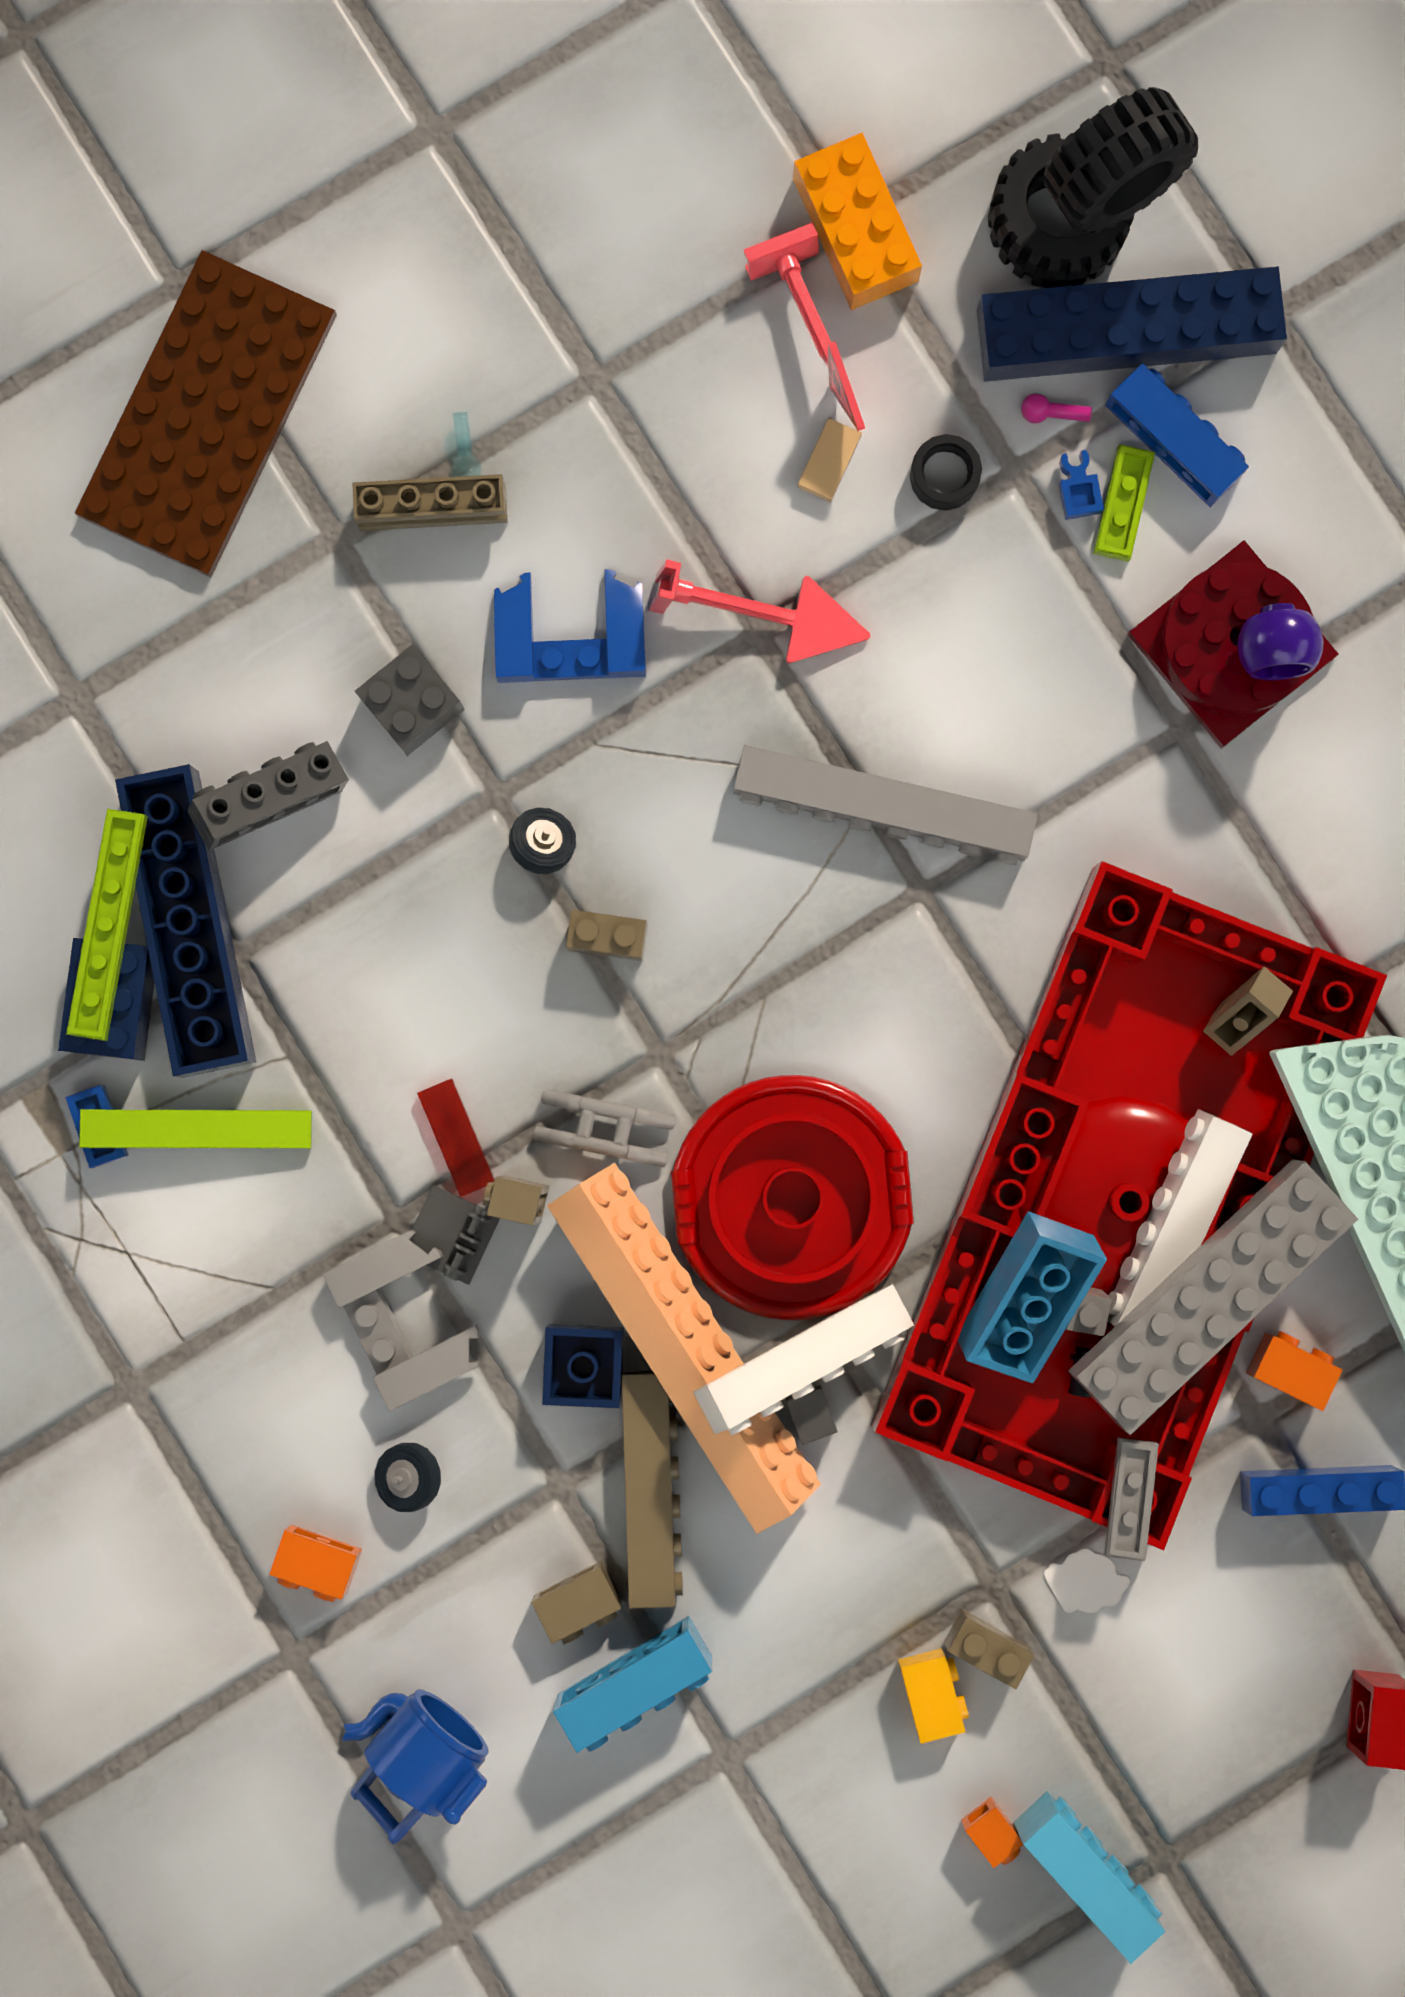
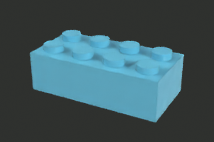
(1089, 1877)

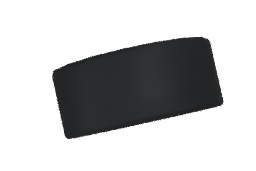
(951, 444)

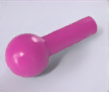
(1037, 408)

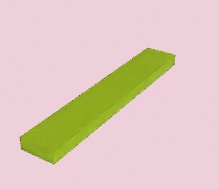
(107, 924)
(196, 1129)

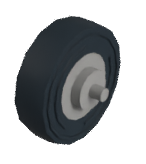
(407, 1477)

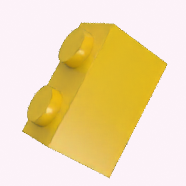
(932, 1696)

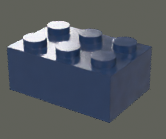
(130, 1012)

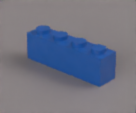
(1177, 434)
(1322, 1490)

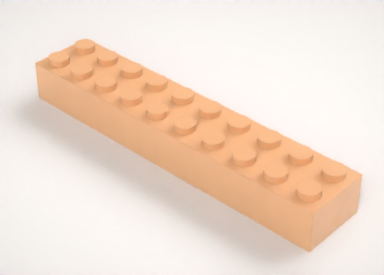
(680, 1341)

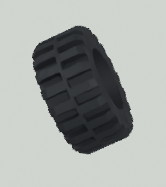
(1120, 160)
(1031, 248)

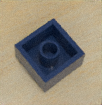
(583, 1366)

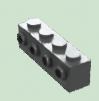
(267, 794)

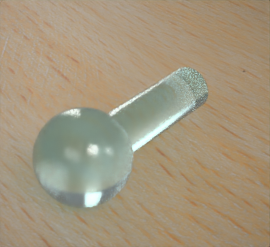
(465, 463)

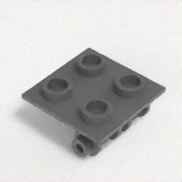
(457, 1230)

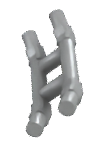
(619, 1146)

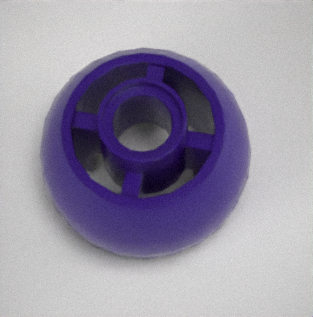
(1280, 643)

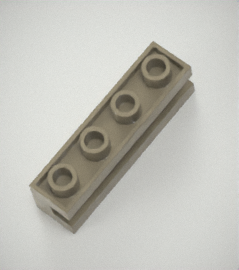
(430, 502)

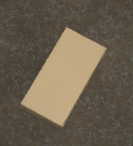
(829, 460)

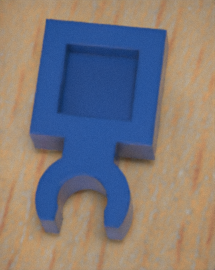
(1080, 491)

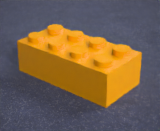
(856, 221)

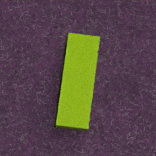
(1124, 503)

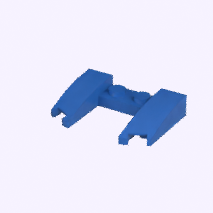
(528, 661)

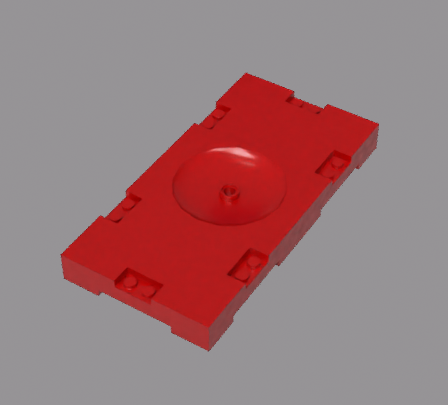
(1082, 1120)

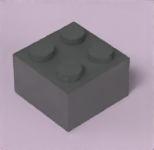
(410, 699)

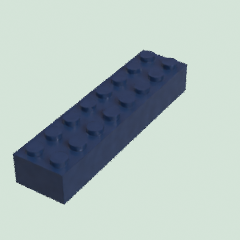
(1131, 323)
(187, 928)

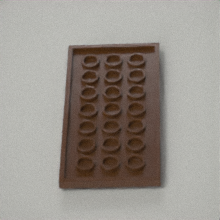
(206, 413)

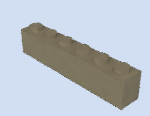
(649, 1492)

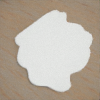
(1086, 1582)

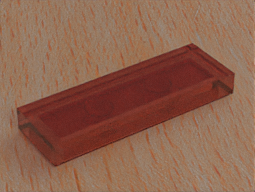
(456, 1137)

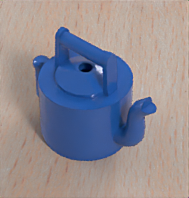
(421, 1756)

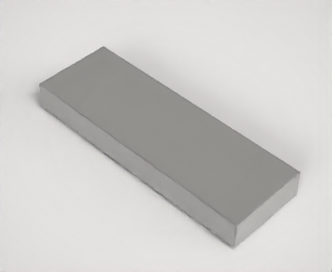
(1131, 1499)

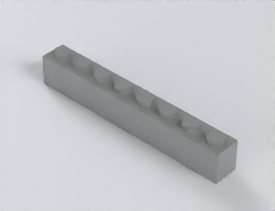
(885, 804)

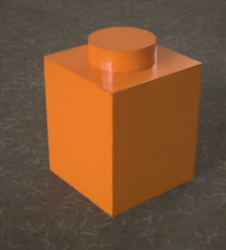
(993, 1833)

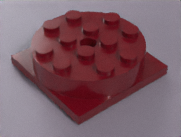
(1193, 647)

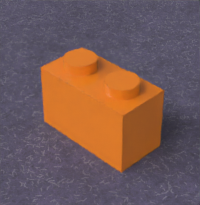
(1293, 1370)
(315, 1563)

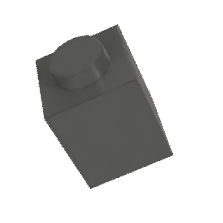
(811, 1416)

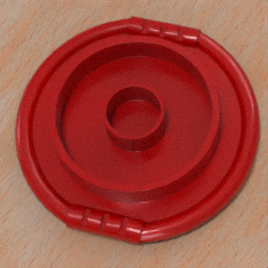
(792, 1197)

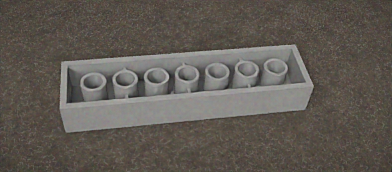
(1213, 1295)

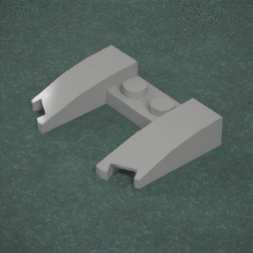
(398, 1373)

